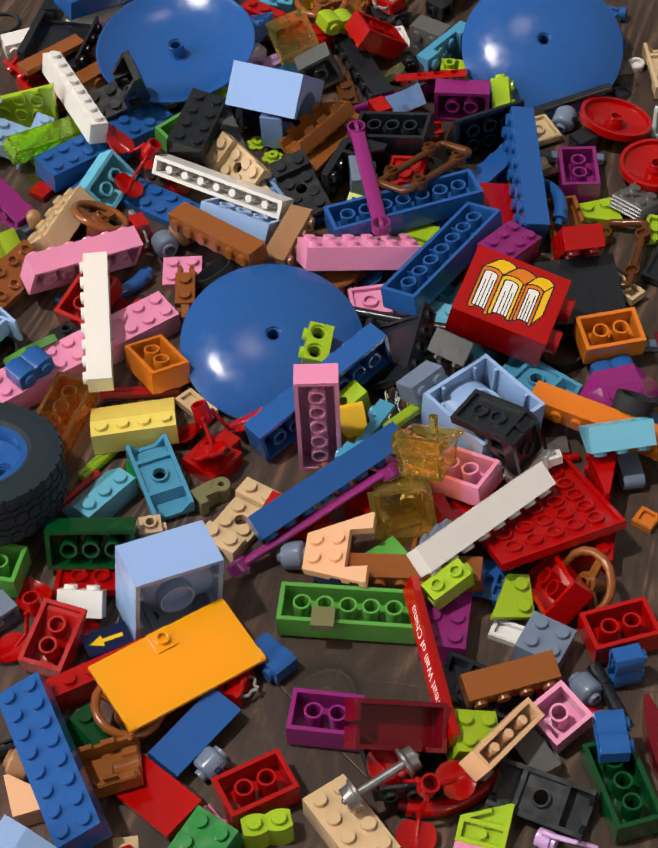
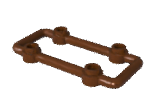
(419, 181)
(642, 236)

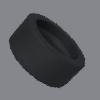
(633, 403)

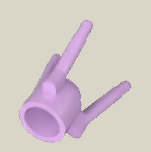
(547, 839)

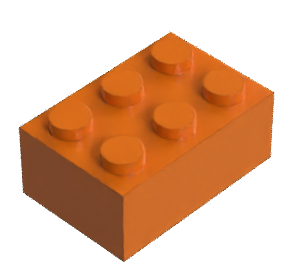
(609, 334)
(157, 364)

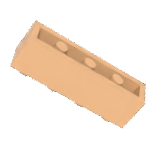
(501, 739)

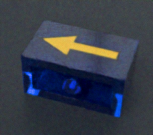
(106, 639)

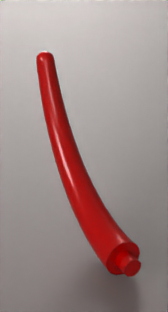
(447, 807)

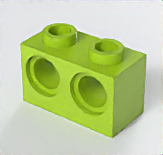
(320, 347)

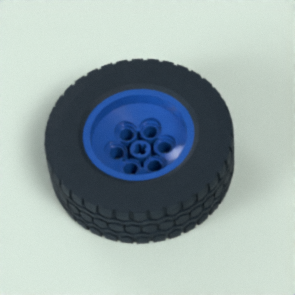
(30, 472)

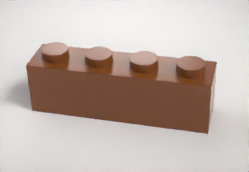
(509, 680)

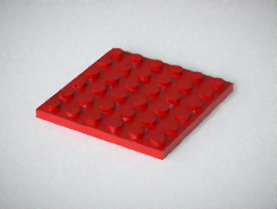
(559, 521)

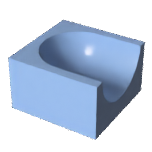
(272, 90)
(485, 376)
(167, 575)

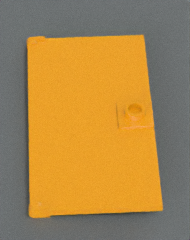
(176, 664)

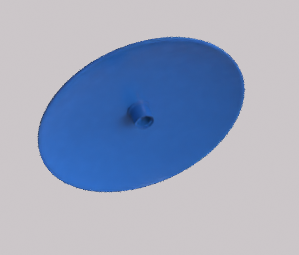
(178, 44)
(579, 50)
(231, 328)

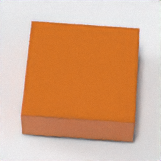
(645, 520)

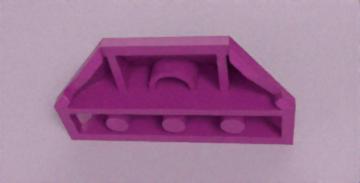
(604, 384)

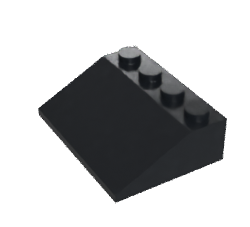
(481, 130)

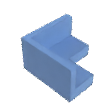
(407, 99)
(272, 129)

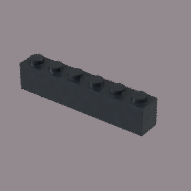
(361, 67)

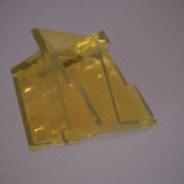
(291, 35)
(425, 450)
(402, 508)

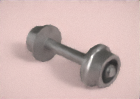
(408, 760)

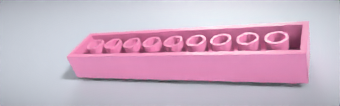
(131, 324)

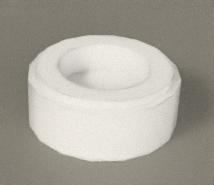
(637, 64)

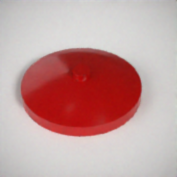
(615, 119)
(640, 164)

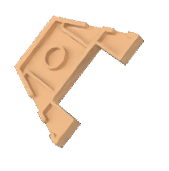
(329, 550)

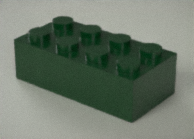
(86, 541)
(623, 796)

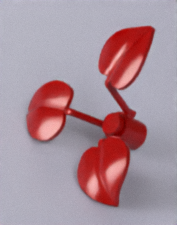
(121, 144)
(203, 416)
(29, 603)
(450, 775)

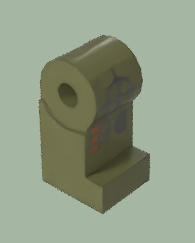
(211, 493)

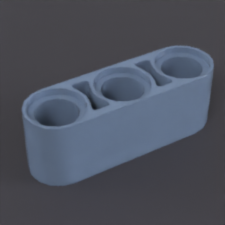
(630, 471)

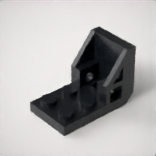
(124, 93)
(337, 168)
(509, 428)

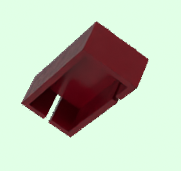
(395, 724)

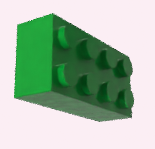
(206, 831)

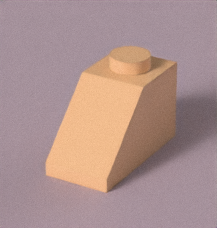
(22, 801)

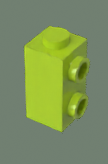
(501, 90)
(448, 583)

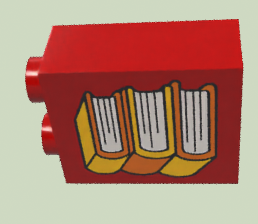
(510, 306)

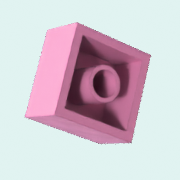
(564, 717)

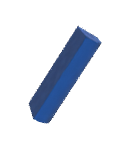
(193, 733)

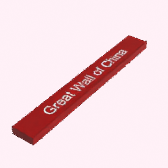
(429, 653)

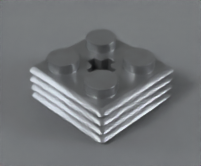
(634, 202)

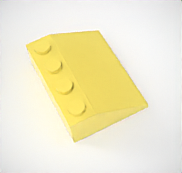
(133, 425)

